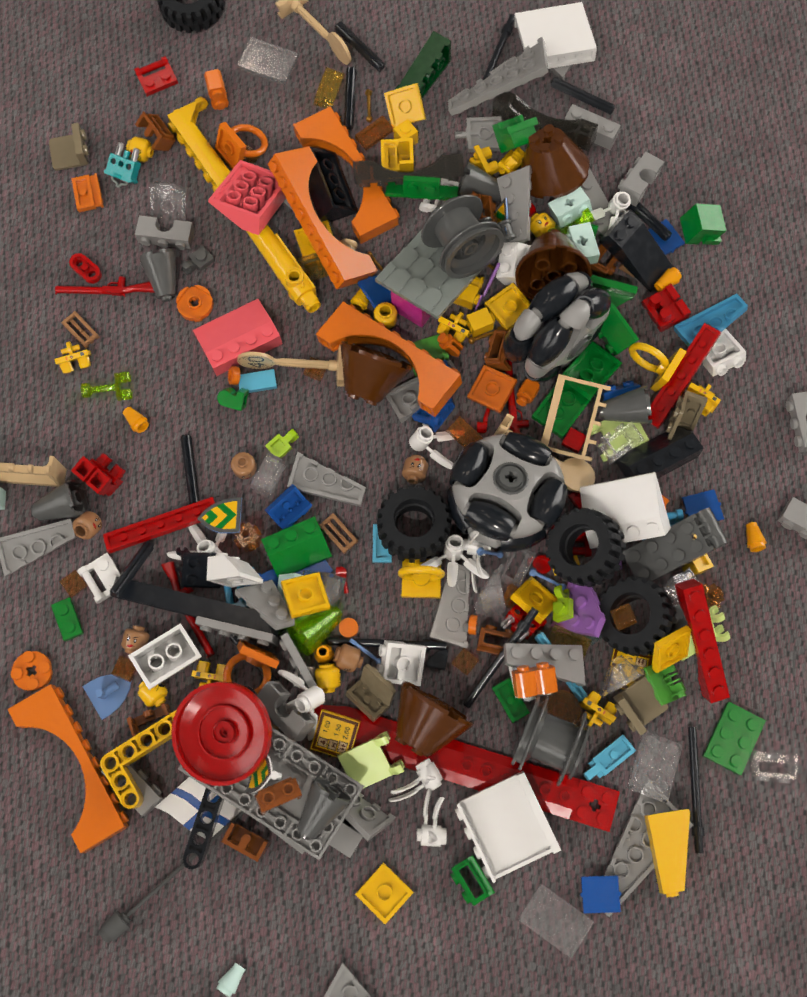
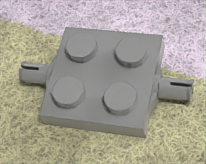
(480, 132)

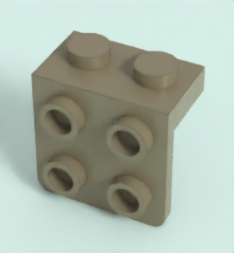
(69, 150)
(686, 413)
(372, 693)
(639, 705)

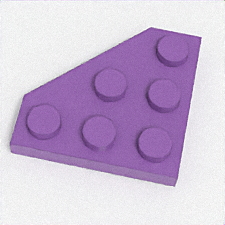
(587, 614)

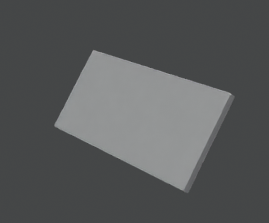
(298, 763)

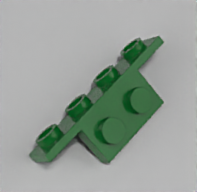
(421, 188)

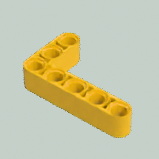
(123, 761)

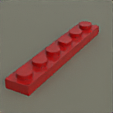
(683, 374)
(156, 526)

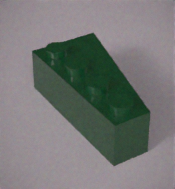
(429, 63)

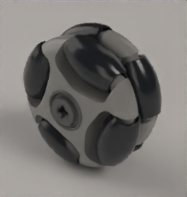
(557, 325)
(506, 491)

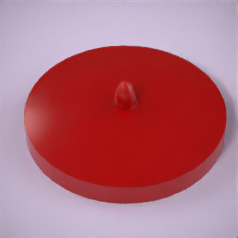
(221, 733)

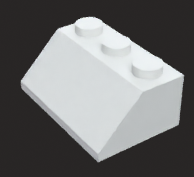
(164, 656)

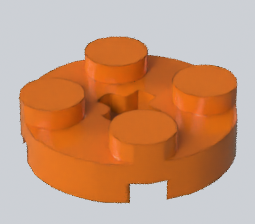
(198, 312)
(33, 682)

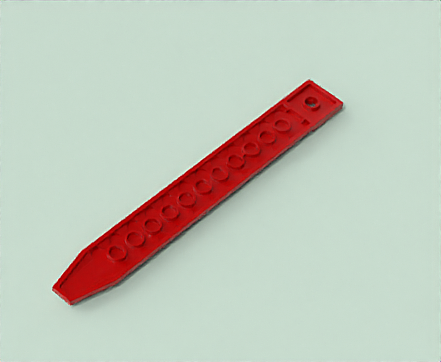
(483, 768)

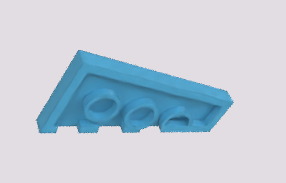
(717, 316)

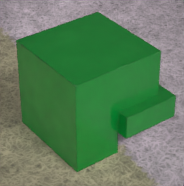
(514, 132)
(703, 224)

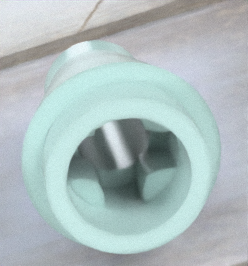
(230, 981)

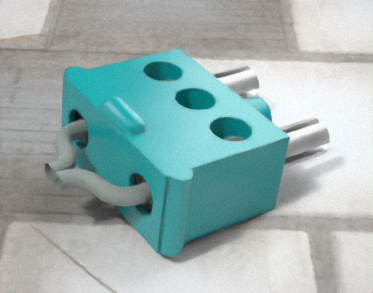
(123, 167)

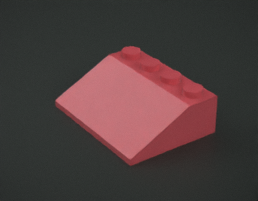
(248, 197)
(235, 333)

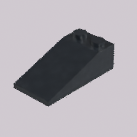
(636, 249)

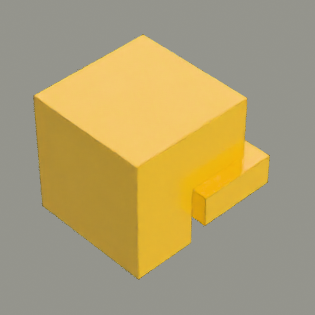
(397, 154)

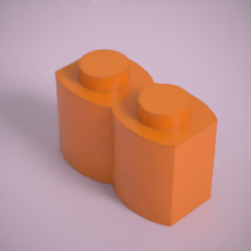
(216, 89)
(534, 680)

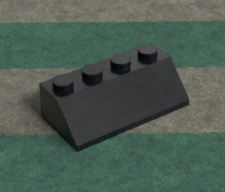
(329, 187)
(661, 454)

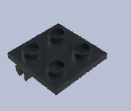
(194, 569)

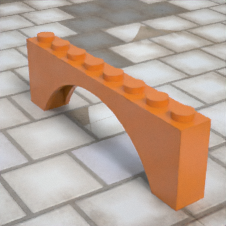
(327, 133)
(341, 263)
(436, 379)
(101, 812)

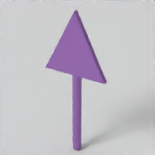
(487, 287)

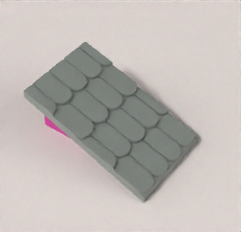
(419, 284)

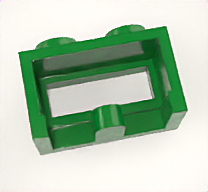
(478, 874)

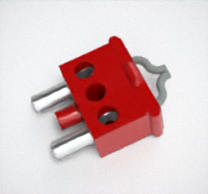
(513, 618)

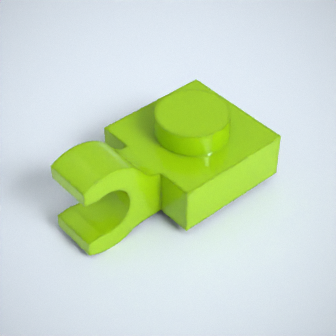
(280, 445)
(563, 607)

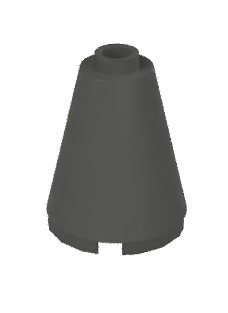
(479, 182)
(161, 272)
(628, 407)
(61, 503)
(321, 807)

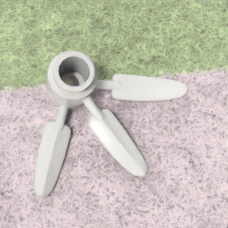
(616, 206)
(422, 438)
(204, 545)
(471, 547)
(453, 552)
(305, 701)
(428, 775)
(433, 834)

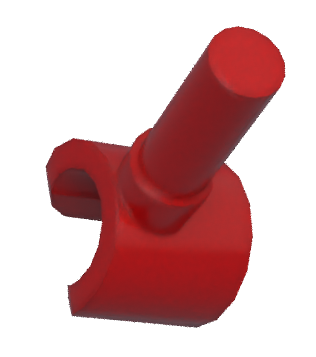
(482, 426)
(342, 572)

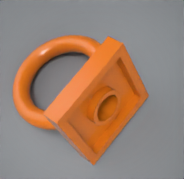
(232, 148)
(254, 656)

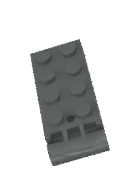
(667, 553)

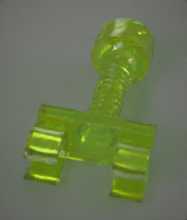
(586, 217)
(125, 394)

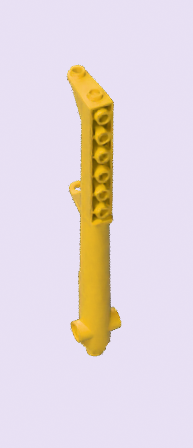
(270, 245)

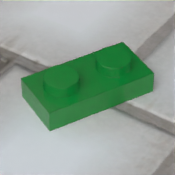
(67, 619)
(512, 706)

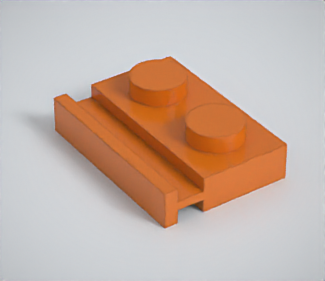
(87, 192)

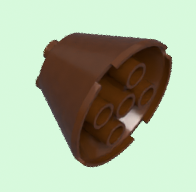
(555, 163)
(548, 259)
(370, 372)
(427, 722)

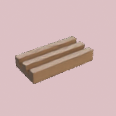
(89, 339)
(348, 545)

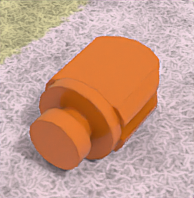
(450, 344)
(527, 392)

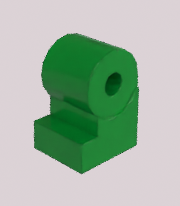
(230, 398)

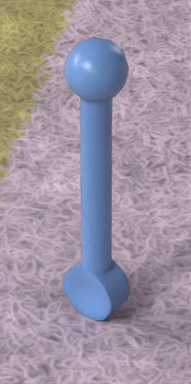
(481, 551)
(533, 572)
(378, 660)

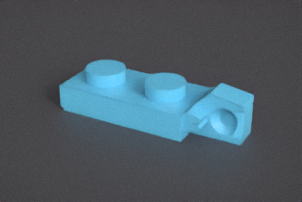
(609, 758)

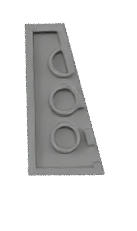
(516, 189)
(404, 398)
(30, 545)
(452, 612)
(243, 633)
(565, 658)
(368, 818)

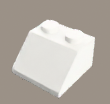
(509, 259)
(231, 571)

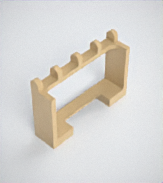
(553, 410)
(50, 475)

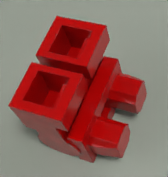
(666, 308)
(98, 475)

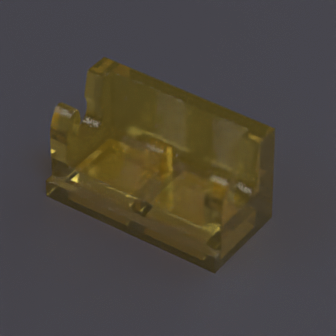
(328, 88)
(313, 267)
(562, 636)

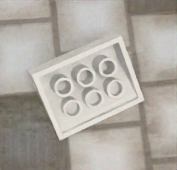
(631, 503)

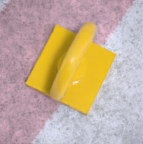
(664, 369)
(421, 585)

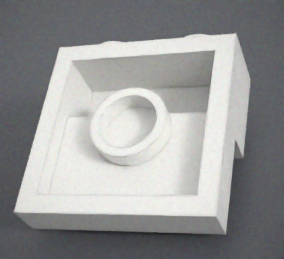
(724, 355)
(401, 662)

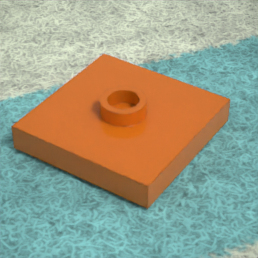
(492, 389)

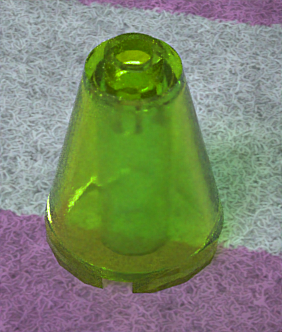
(314, 629)

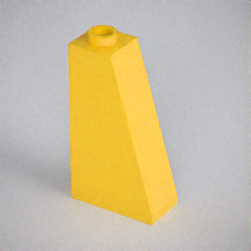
(669, 847)

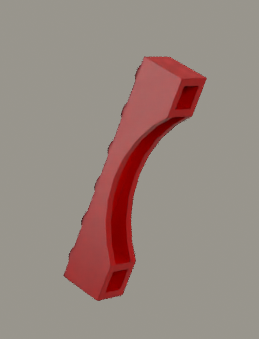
(710, 668)

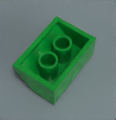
(616, 332)
(296, 547)

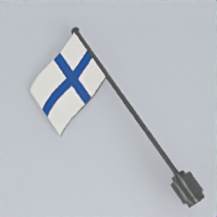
(183, 806)

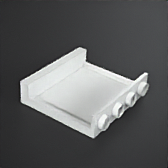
(564, 31)
(506, 826)

